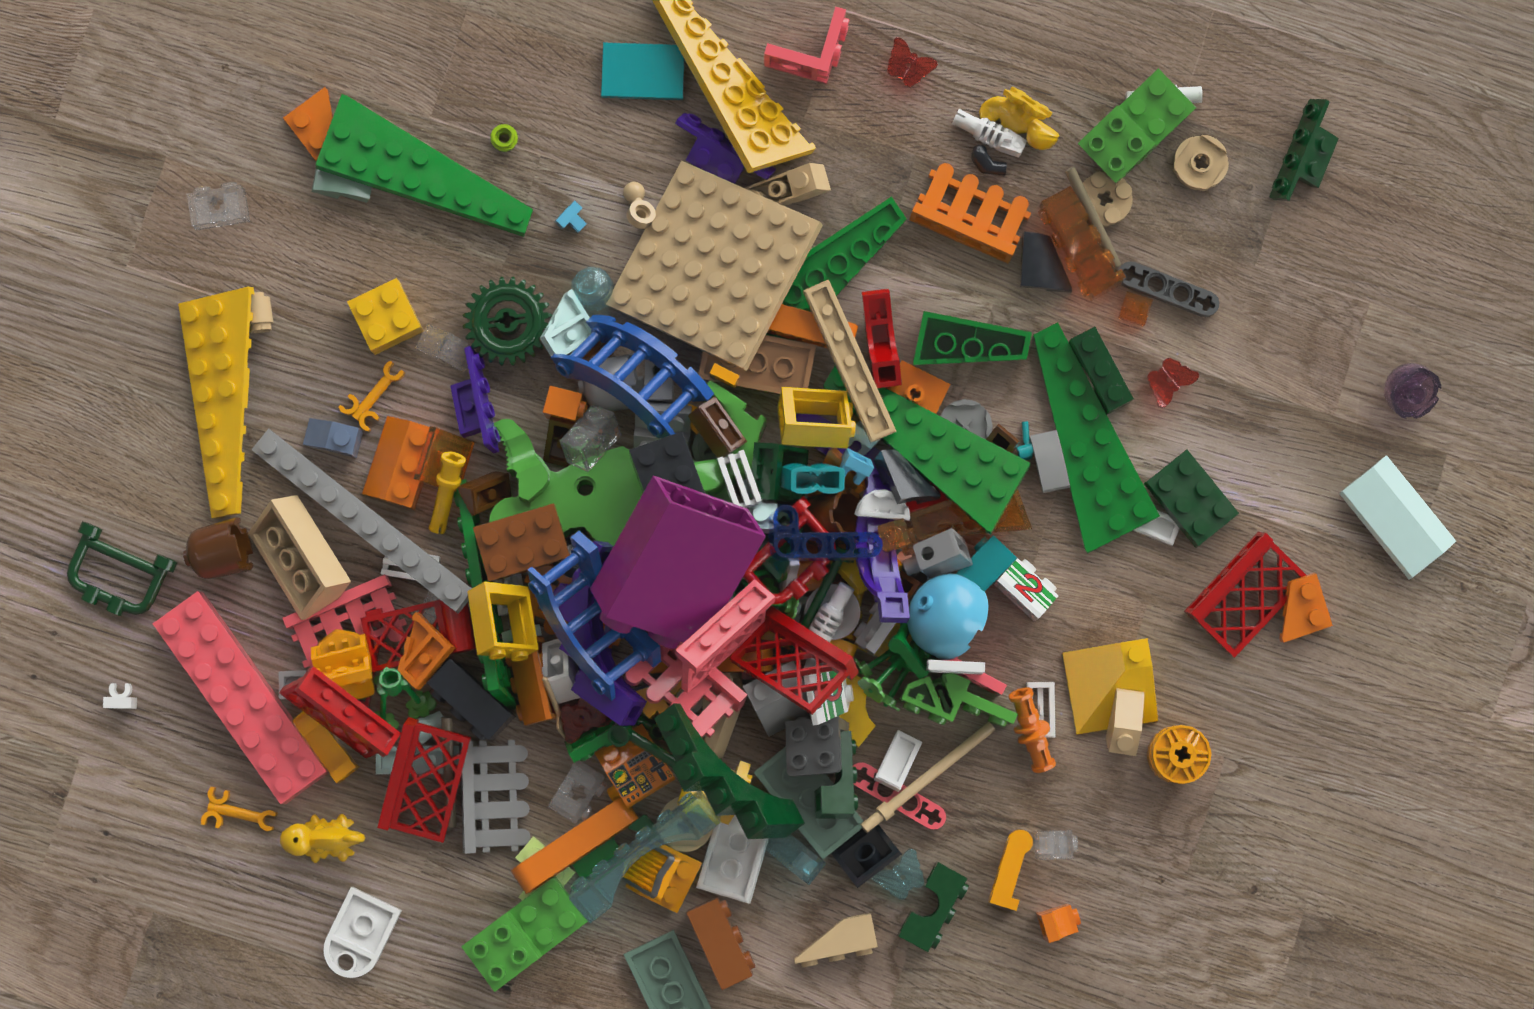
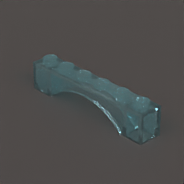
(686, 822)

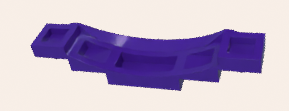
(882, 571)

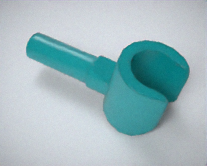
(1025, 451)

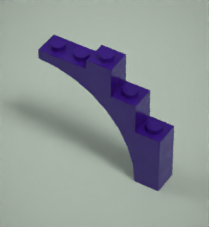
(628, 703)

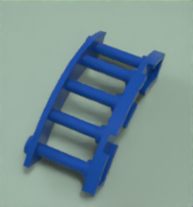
(645, 347)
(590, 564)

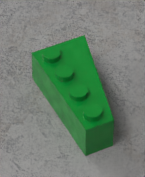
(959, 340)

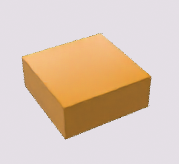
(724, 375)

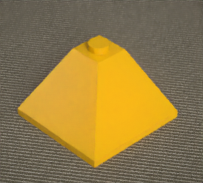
(1097, 673)

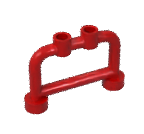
(815, 570)

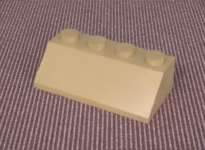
(298, 556)

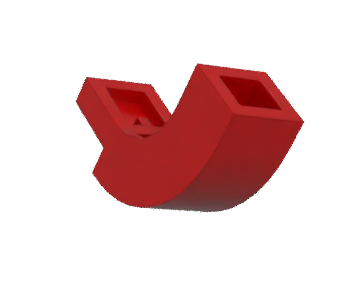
(881, 338)

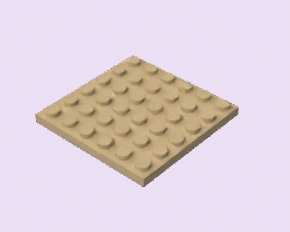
(714, 265)

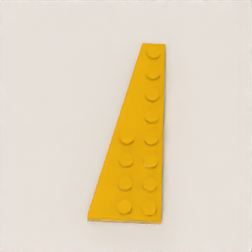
(738, 98)
(217, 358)

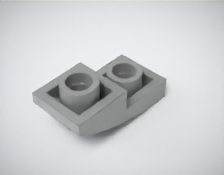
(1050, 461)

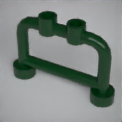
(116, 604)
(621, 735)

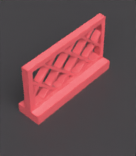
(723, 634)

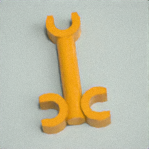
(361, 411)
(217, 808)

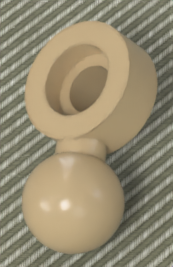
(634, 193)

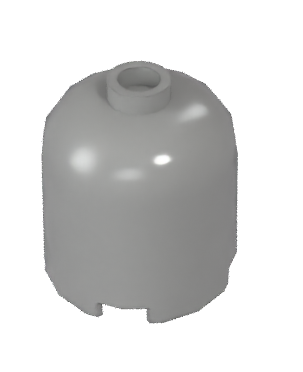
(597, 396)

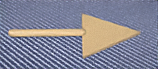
(556, 706)

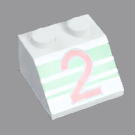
(1026, 589)
(836, 703)

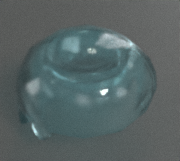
(592, 287)

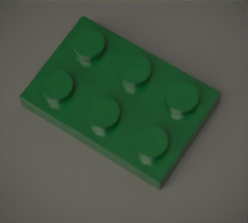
(1191, 498)

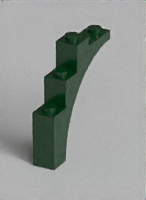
(728, 794)

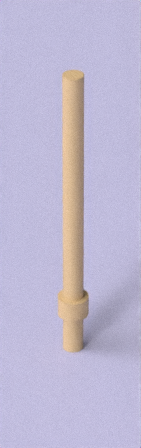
(886, 810)

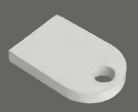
(360, 932)

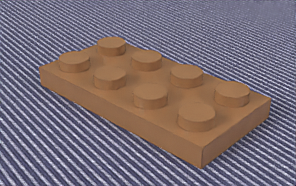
(774, 366)

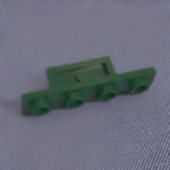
(1307, 153)

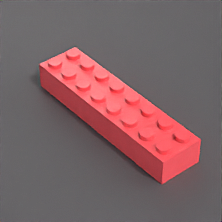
(240, 697)

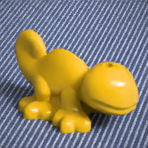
(1021, 116)
(321, 838)

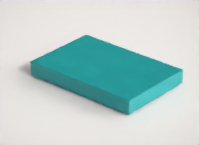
(642, 71)

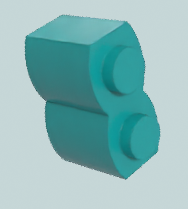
(812, 478)

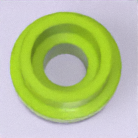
(500, 130)

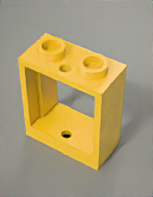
(820, 403)
(520, 615)

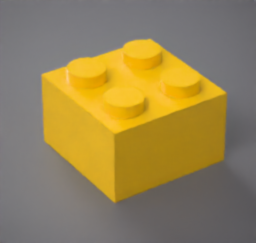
(385, 316)

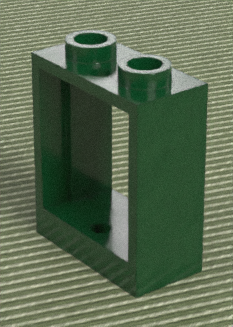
(772, 457)

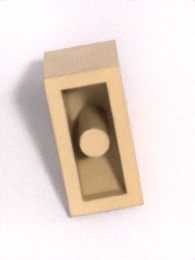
(1125, 722)

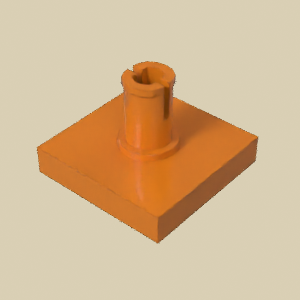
(921, 387)

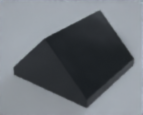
(866, 854)

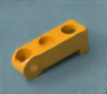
(326, 747)
(1016, 846)

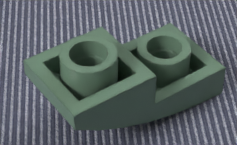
(334, 186)

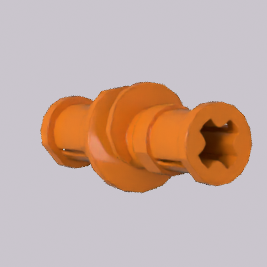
(1032, 730)

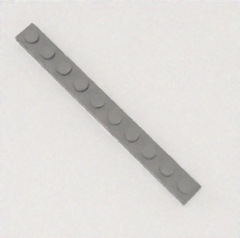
(363, 520)

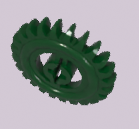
(480, 323)

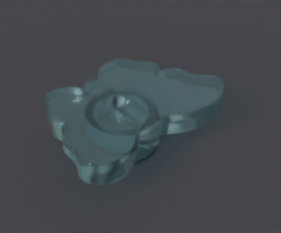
(909, 867)

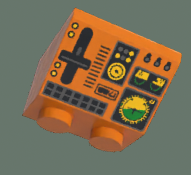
(633, 770)

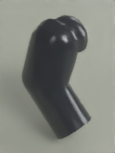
(985, 164)

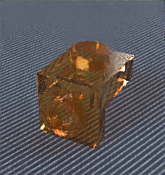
(897, 536)

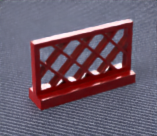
(1226, 581)
(811, 646)
(341, 714)
(400, 775)

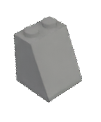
(773, 707)

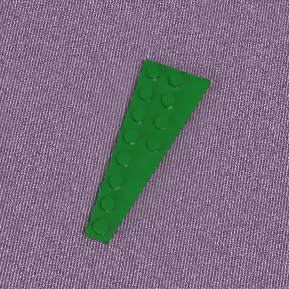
(385, 157)
(845, 253)
(956, 461)
(1099, 471)
(497, 673)

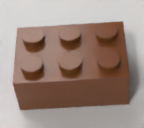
(521, 542)
(721, 942)

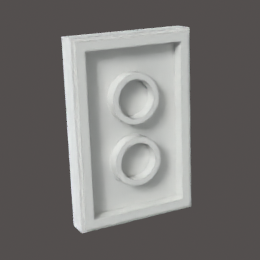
(732, 862)

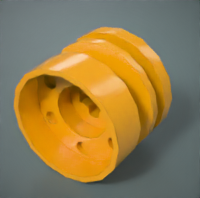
(1164, 761)

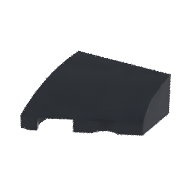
(1041, 264)
(904, 480)

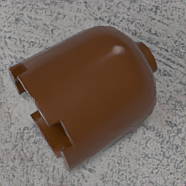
(834, 512)
(219, 550)

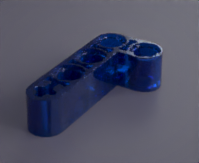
(824, 540)

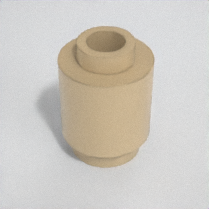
(261, 312)

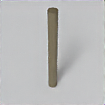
(1082, 195)
(448, 773)

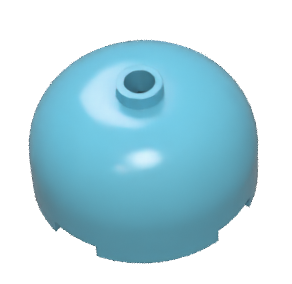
(947, 615)

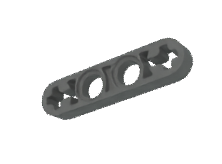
(1169, 285)

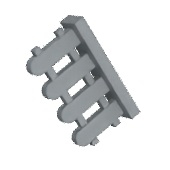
(490, 810)

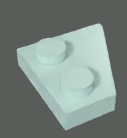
(566, 327)

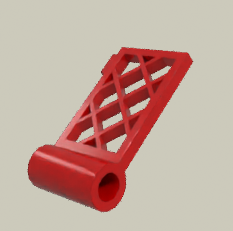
(453, 626)

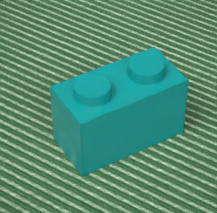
(988, 562)

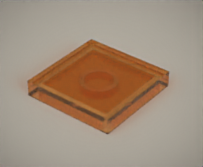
(436, 444)

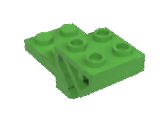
(1137, 126)
(922, 696)
(524, 934)

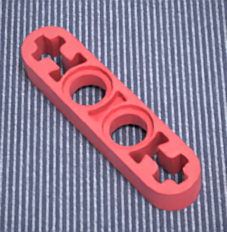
(911, 814)

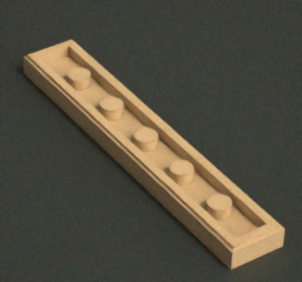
(849, 361)

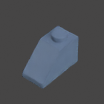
(333, 437)

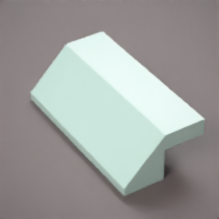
(1397, 517)

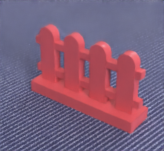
(355, 610)
(727, 692)

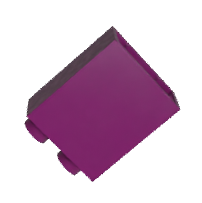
(675, 562)

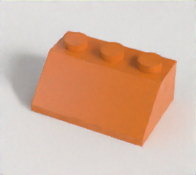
(396, 463)
(527, 682)

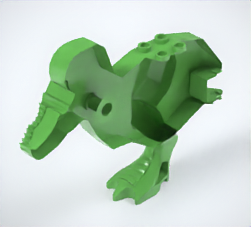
(612, 478)

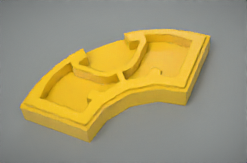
(857, 715)

